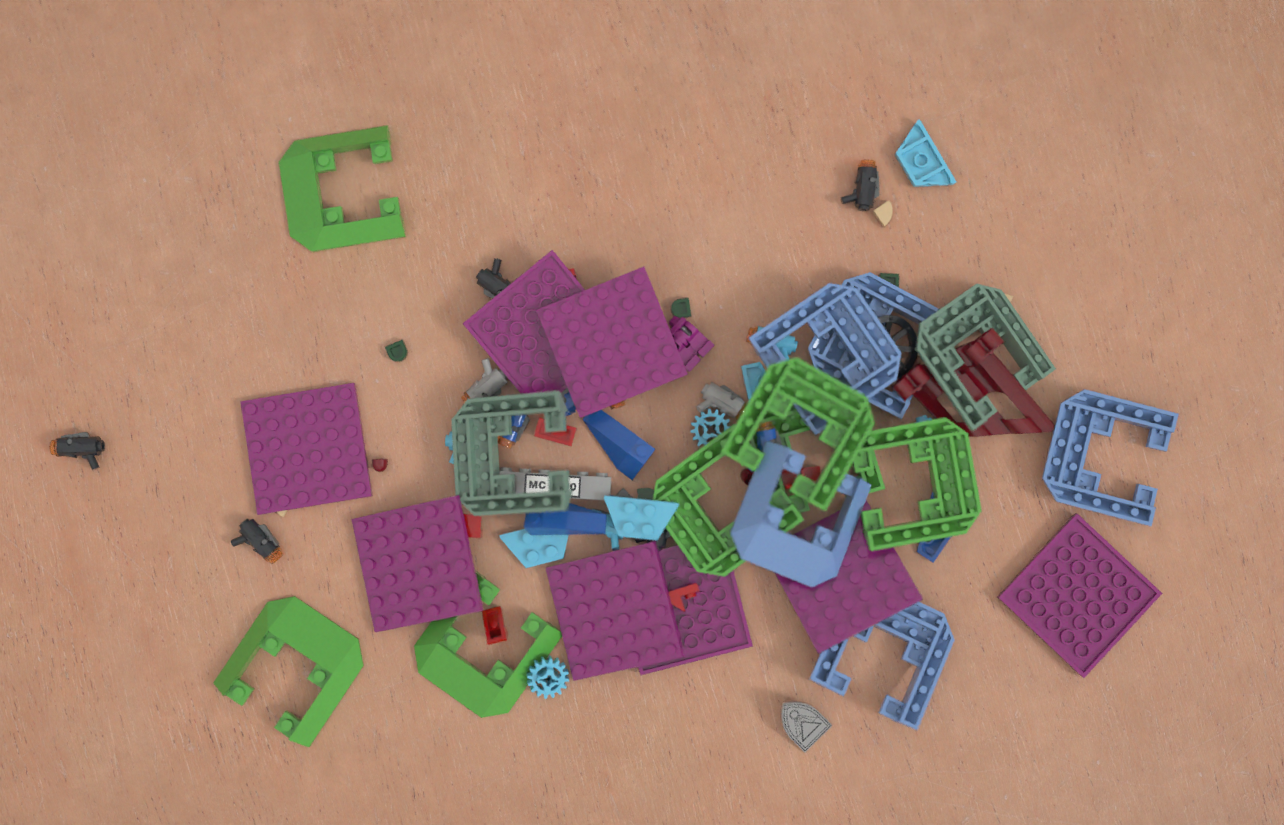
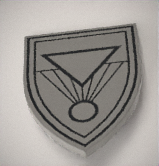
(803, 723)

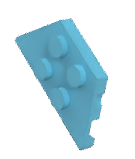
(922, 159)
(639, 516)
(535, 549)

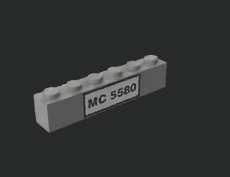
(582, 485)

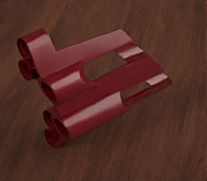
(979, 375)

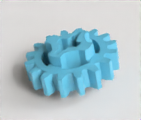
(700, 421)
(553, 683)

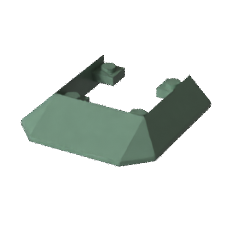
(980, 310)
(477, 455)

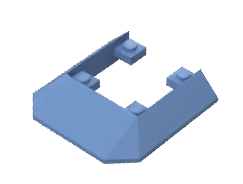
(856, 326)
(830, 354)
(1075, 422)
(757, 524)
(927, 648)

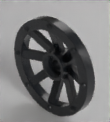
(912, 338)

